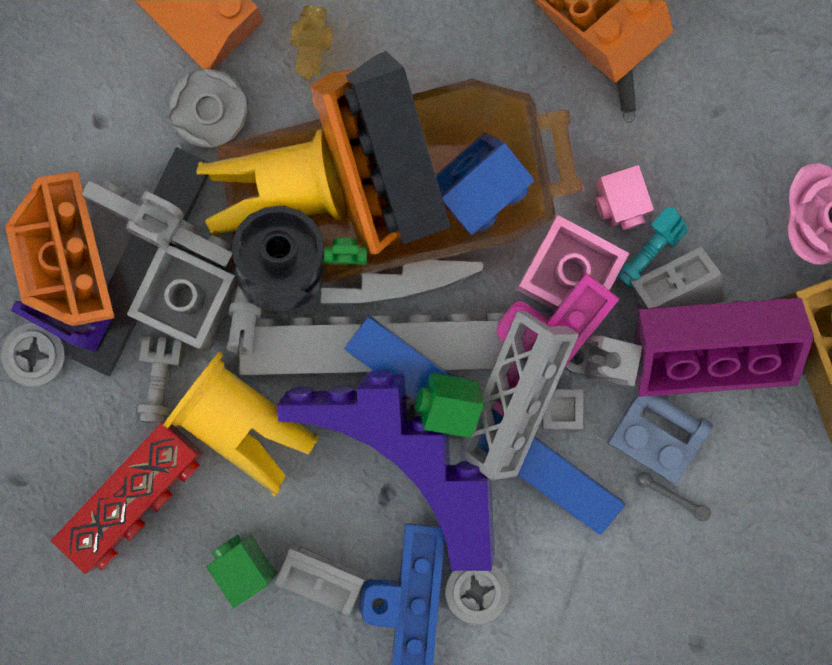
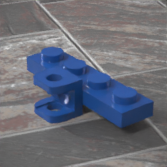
(414, 600)

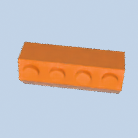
(205, 27)
(349, 161)

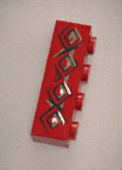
(127, 497)

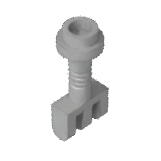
(160, 360)

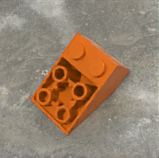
(611, 32)

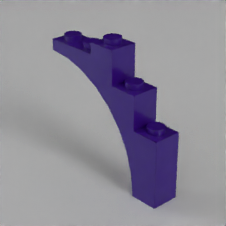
(379, 418)

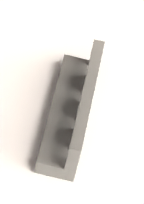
(526, 402)

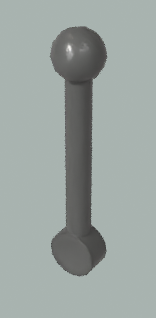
(700, 512)

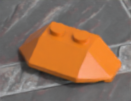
(58, 253)

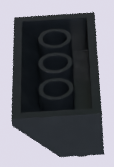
(397, 148)

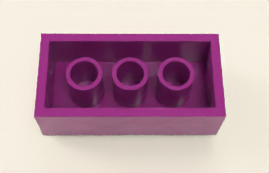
(722, 346)

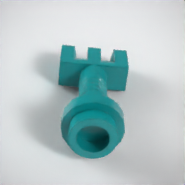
(669, 230)

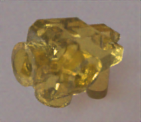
(312, 38)

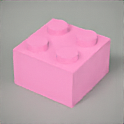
(563, 260)

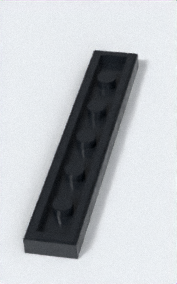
(180, 187)

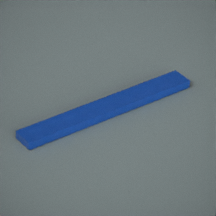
(542, 466)

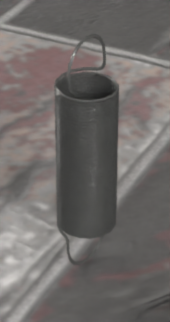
(627, 94)

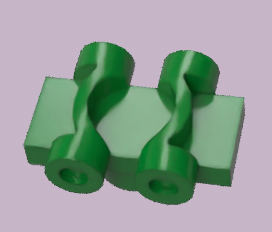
(345, 252)

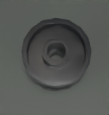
(278, 258)

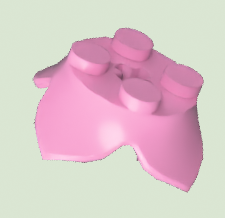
(808, 217)

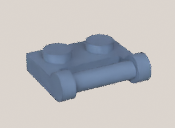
(655, 446)

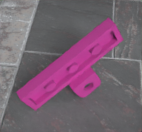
(580, 311)

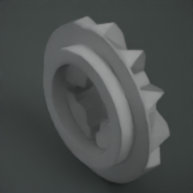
(21, 368)
(466, 607)

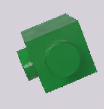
(450, 405)

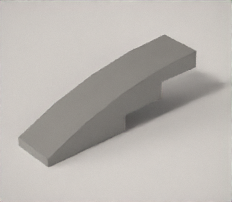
(415, 281)

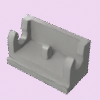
(680, 283)
(608, 361)
(320, 579)

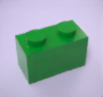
(240, 569)

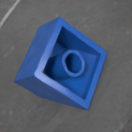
(482, 183)

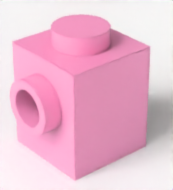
(623, 198)

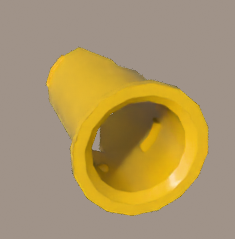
(287, 176)
(223, 411)

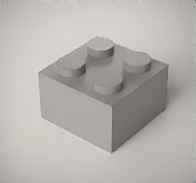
(184, 297)

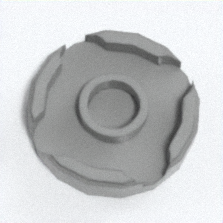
(208, 108)

